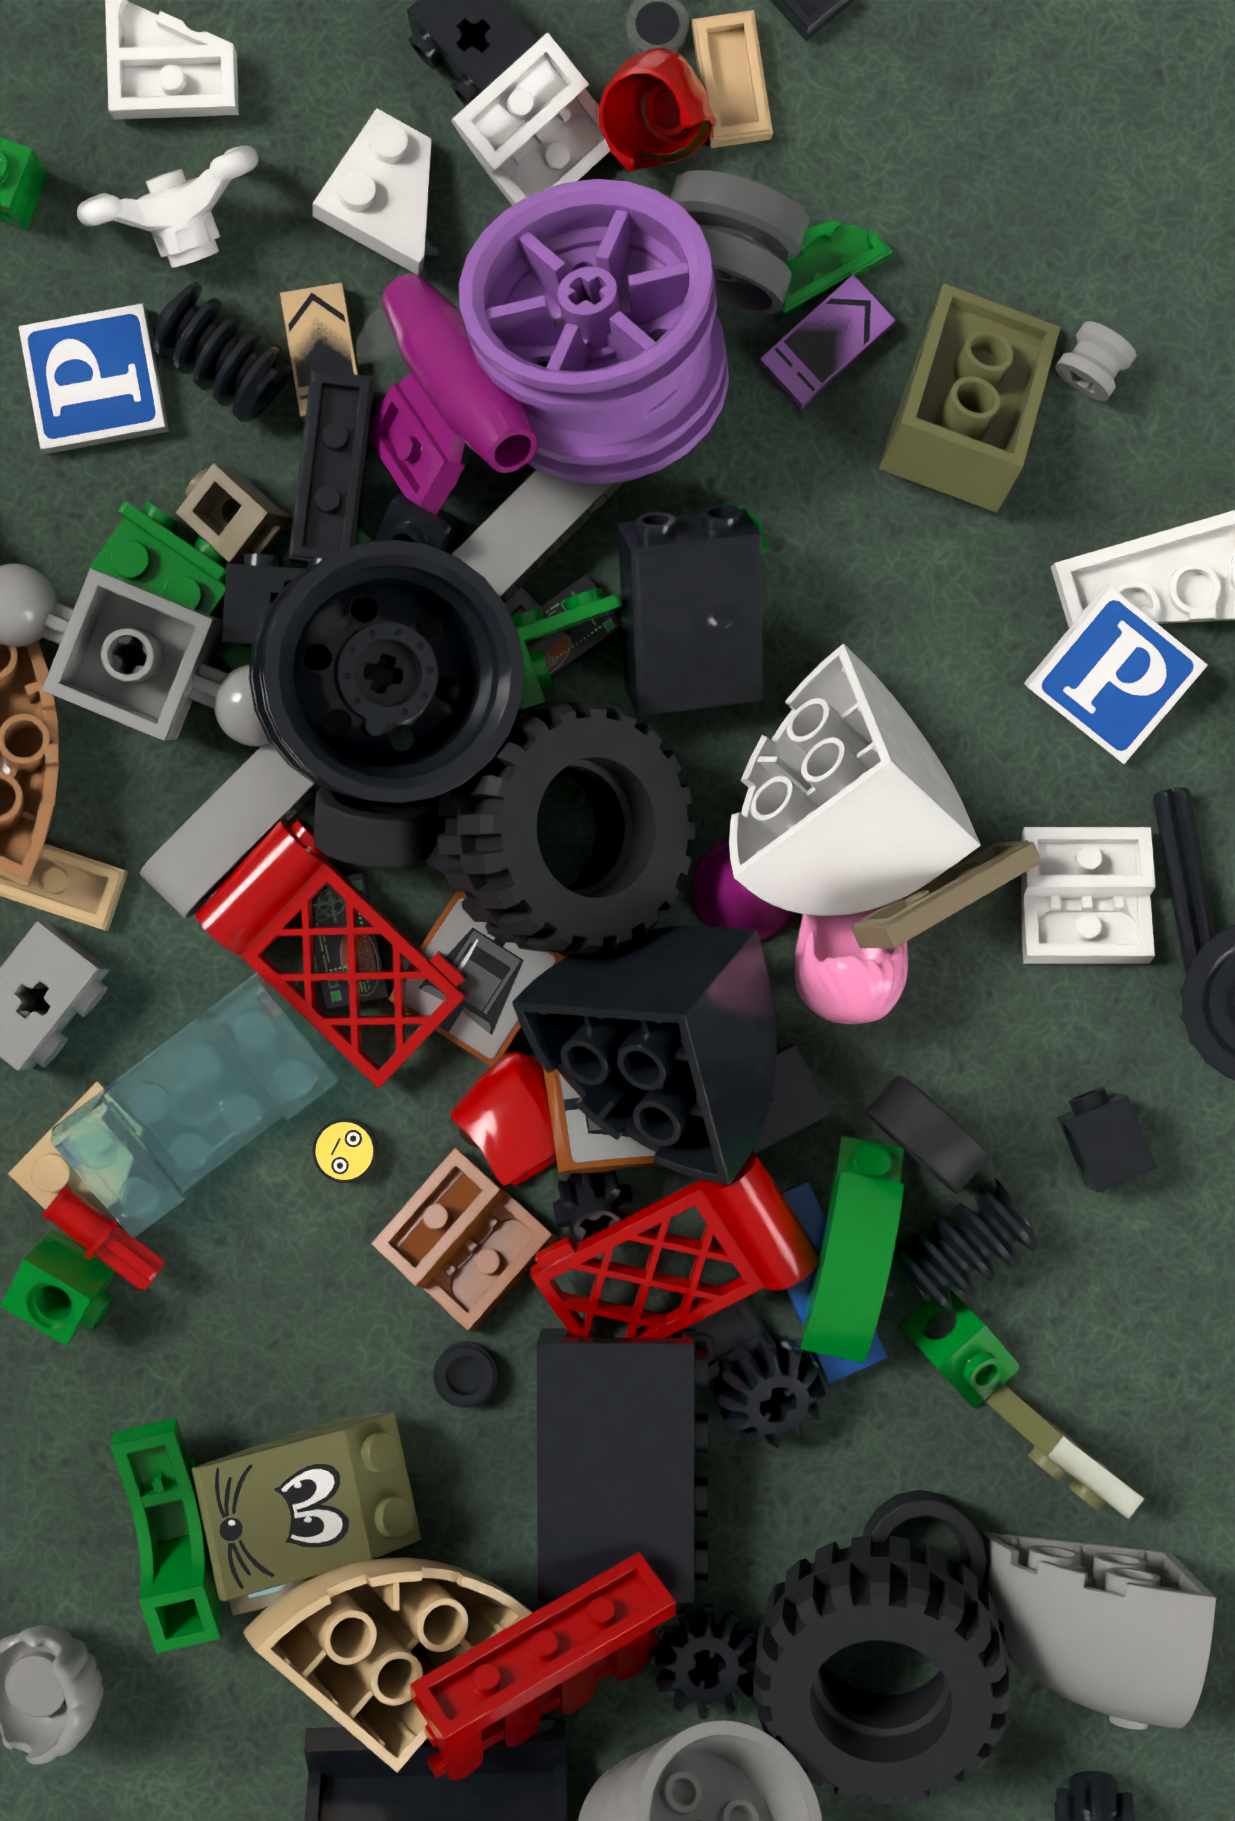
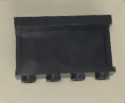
(619, 1459)
(509, 1784)

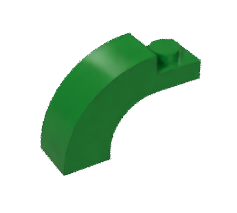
(855, 1250)
(173, 1549)

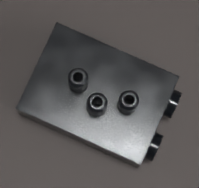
(691, 610)

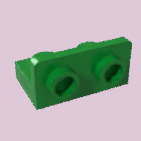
(158, 560)

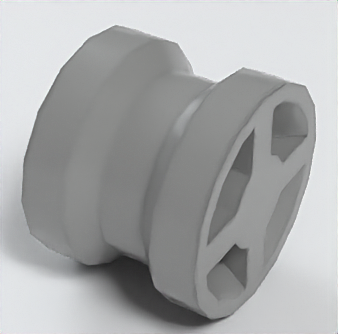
(1096, 360)

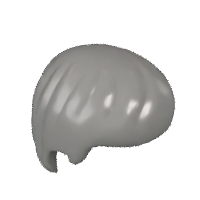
(47, 1692)

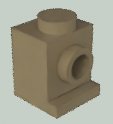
(209, 506)

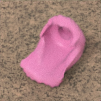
(844, 980)

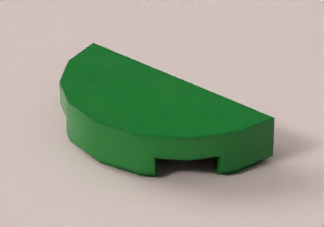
(828, 258)

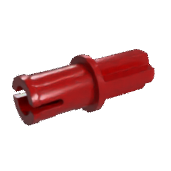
(104, 1238)

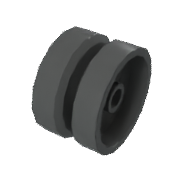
(748, 236)

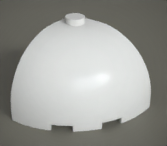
(845, 801)

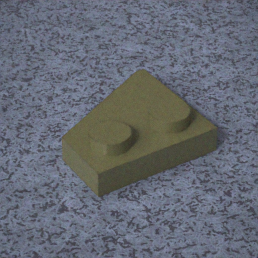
(1061, 1454)

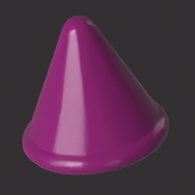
(727, 903)

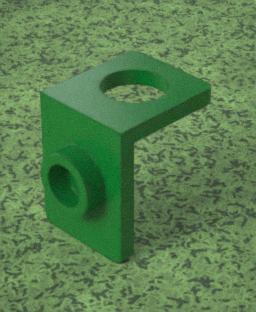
(967, 1356)

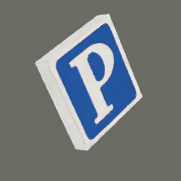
(93, 378)
(1115, 673)

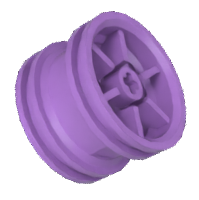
(587, 285)

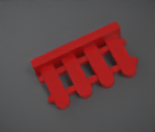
(541, 1665)

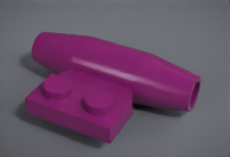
(442, 401)

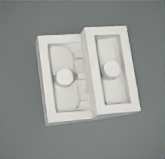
(534, 124)
(1088, 896)

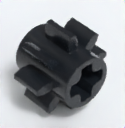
(591, 1203)
(1093, 1798)

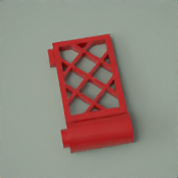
(271, 891)
(746, 1218)

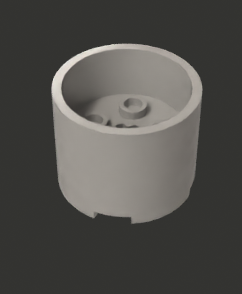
(706, 1776)

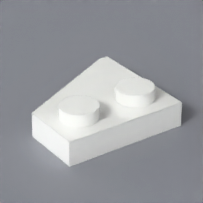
(165, 67)
(382, 191)

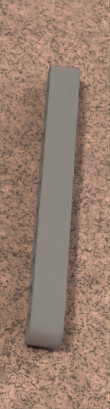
(266, 789)

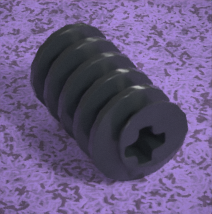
(217, 356)
(966, 1247)

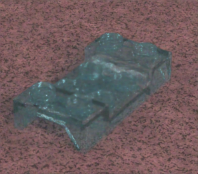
(192, 1105)

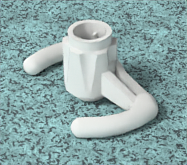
(176, 208)

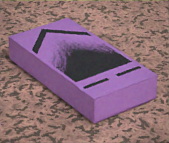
(827, 342)

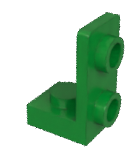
(532, 626)

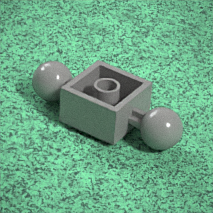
(91, 659)

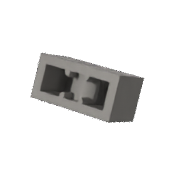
(41, 961)

